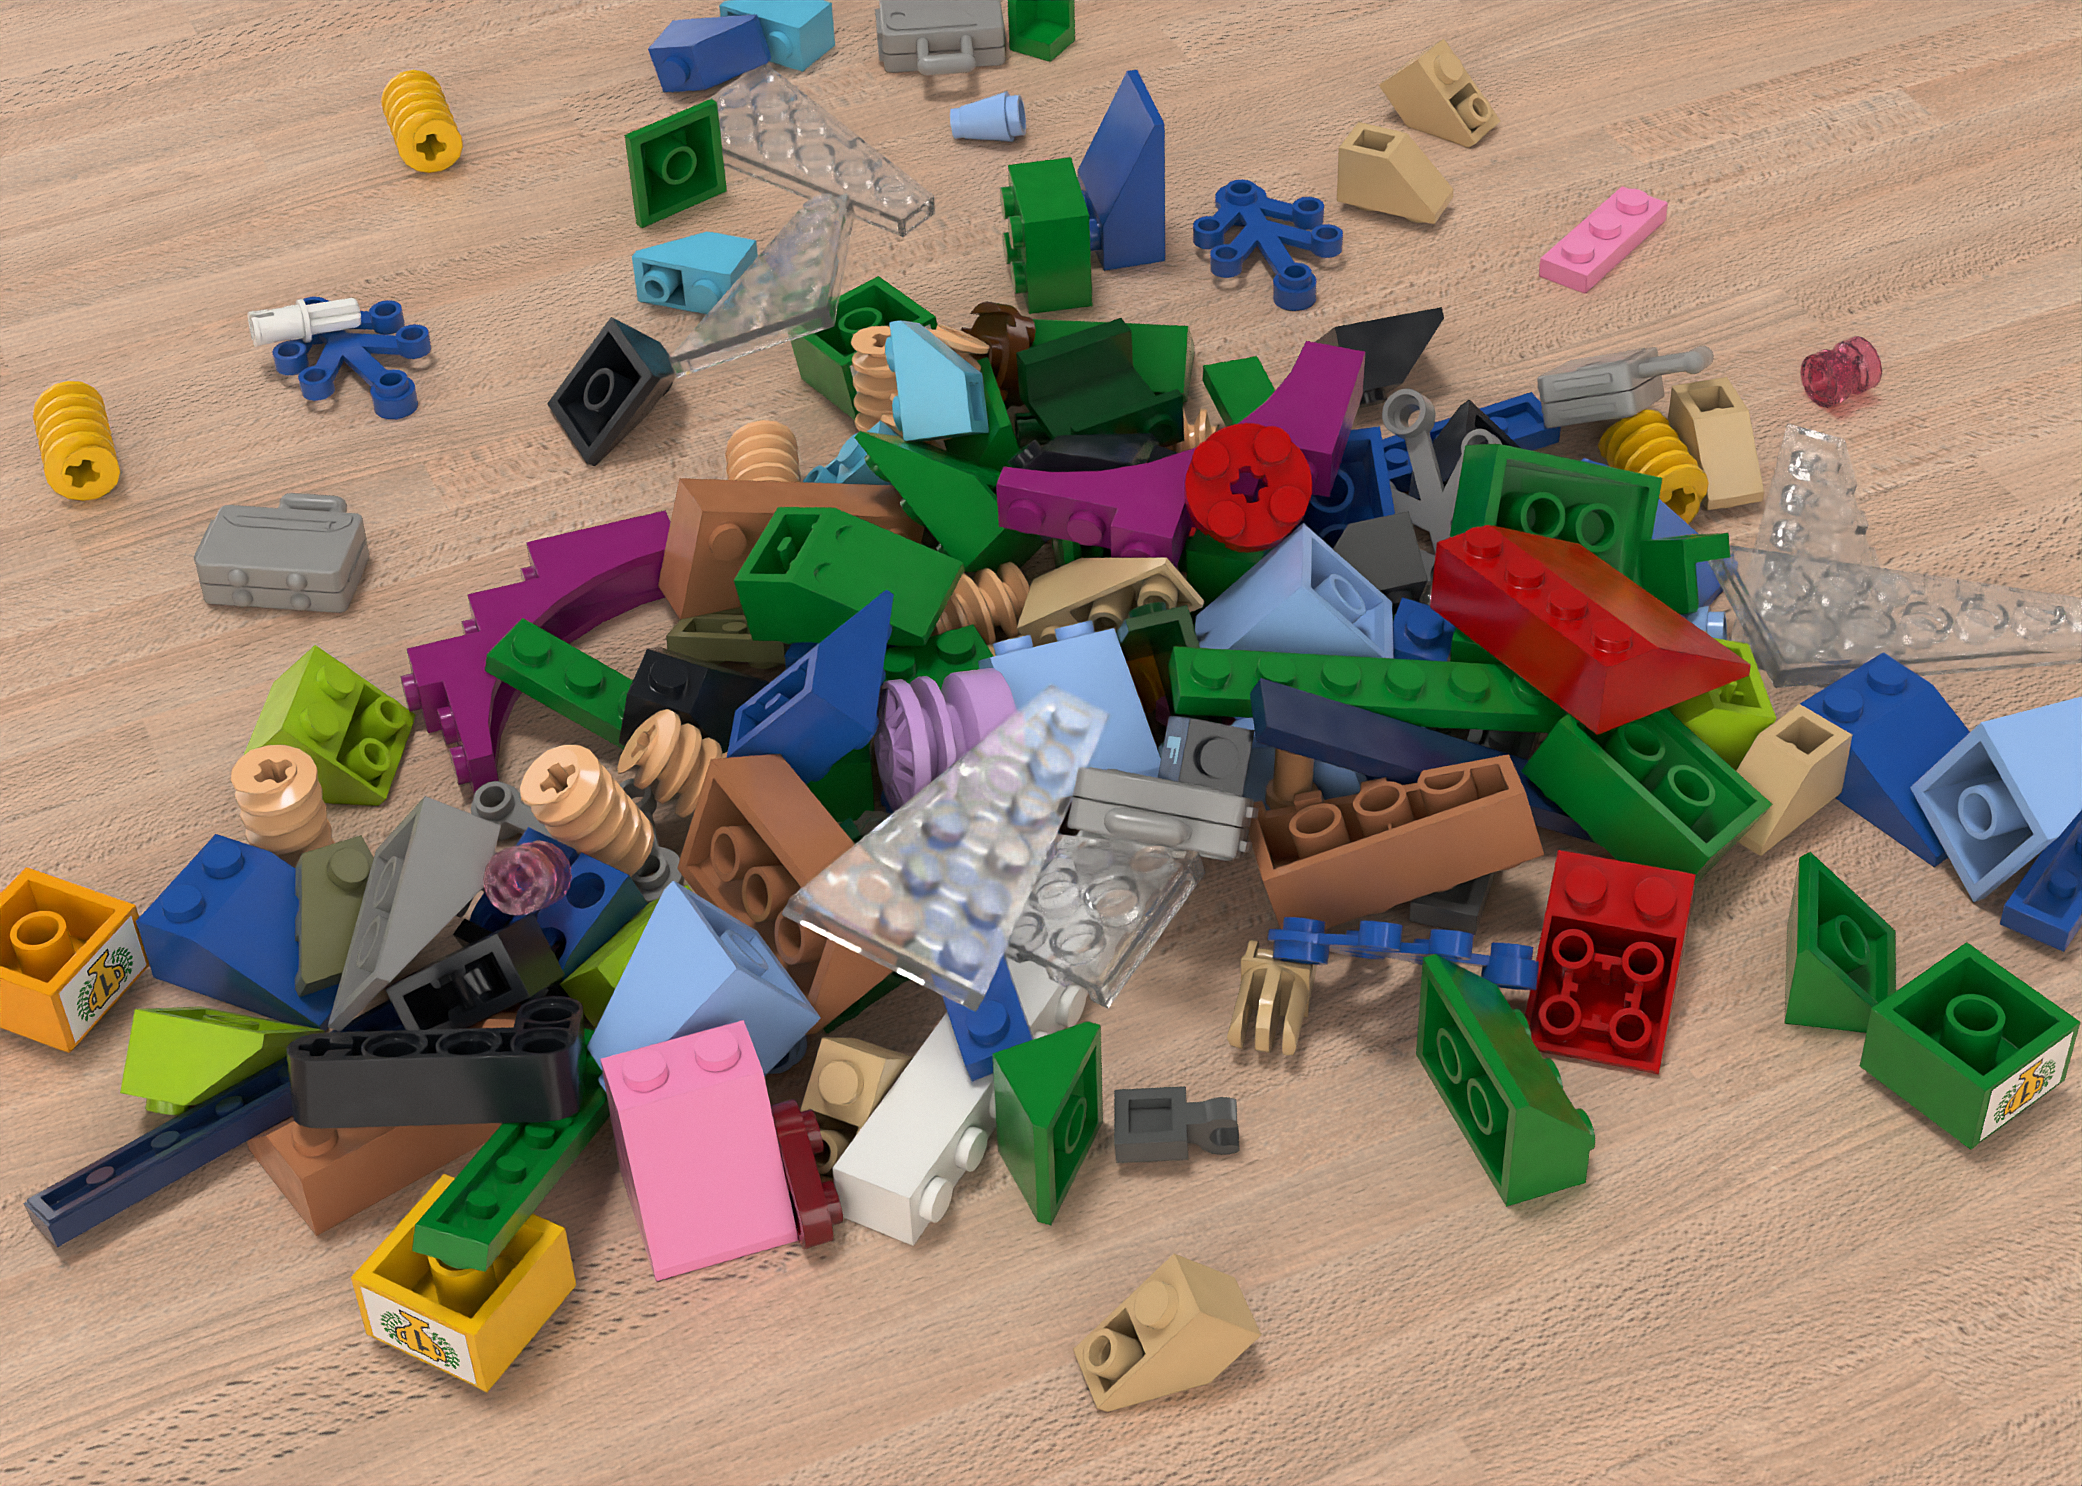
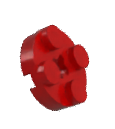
(1267, 456)

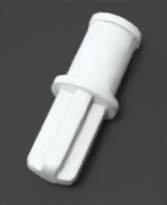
(302, 320)

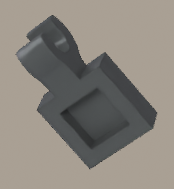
(1161, 1123)

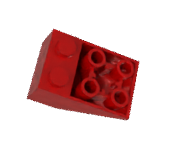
(1609, 960)

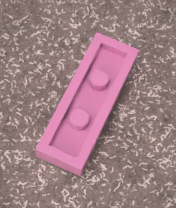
(1603, 239)

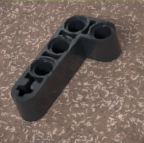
(444, 1073)

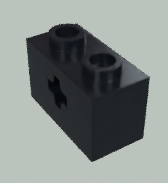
(477, 979)

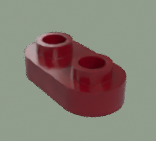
(813, 1203)

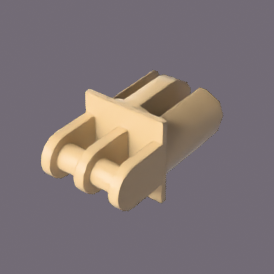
(1273, 990)

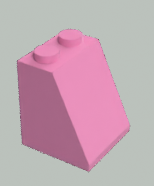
(699, 1149)

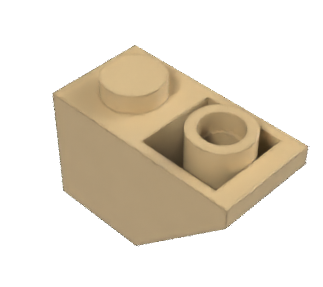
(1440, 97)
(1390, 175)
(1720, 438)
(1796, 767)
(845, 1090)
(1167, 1336)

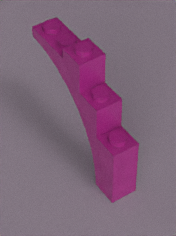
(1143, 506)
(567, 591)

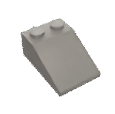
(414, 889)

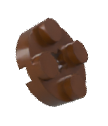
(1006, 334)

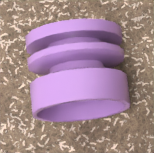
(931, 729)

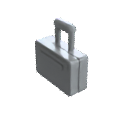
(940, 35)
(1612, 384)
(285, 556)
(1161, 813)

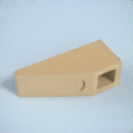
(1102, 593)

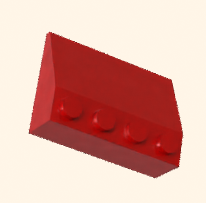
(1575, 626)

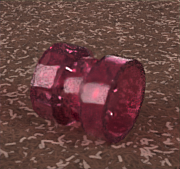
(1832, 376)
(543, 875)

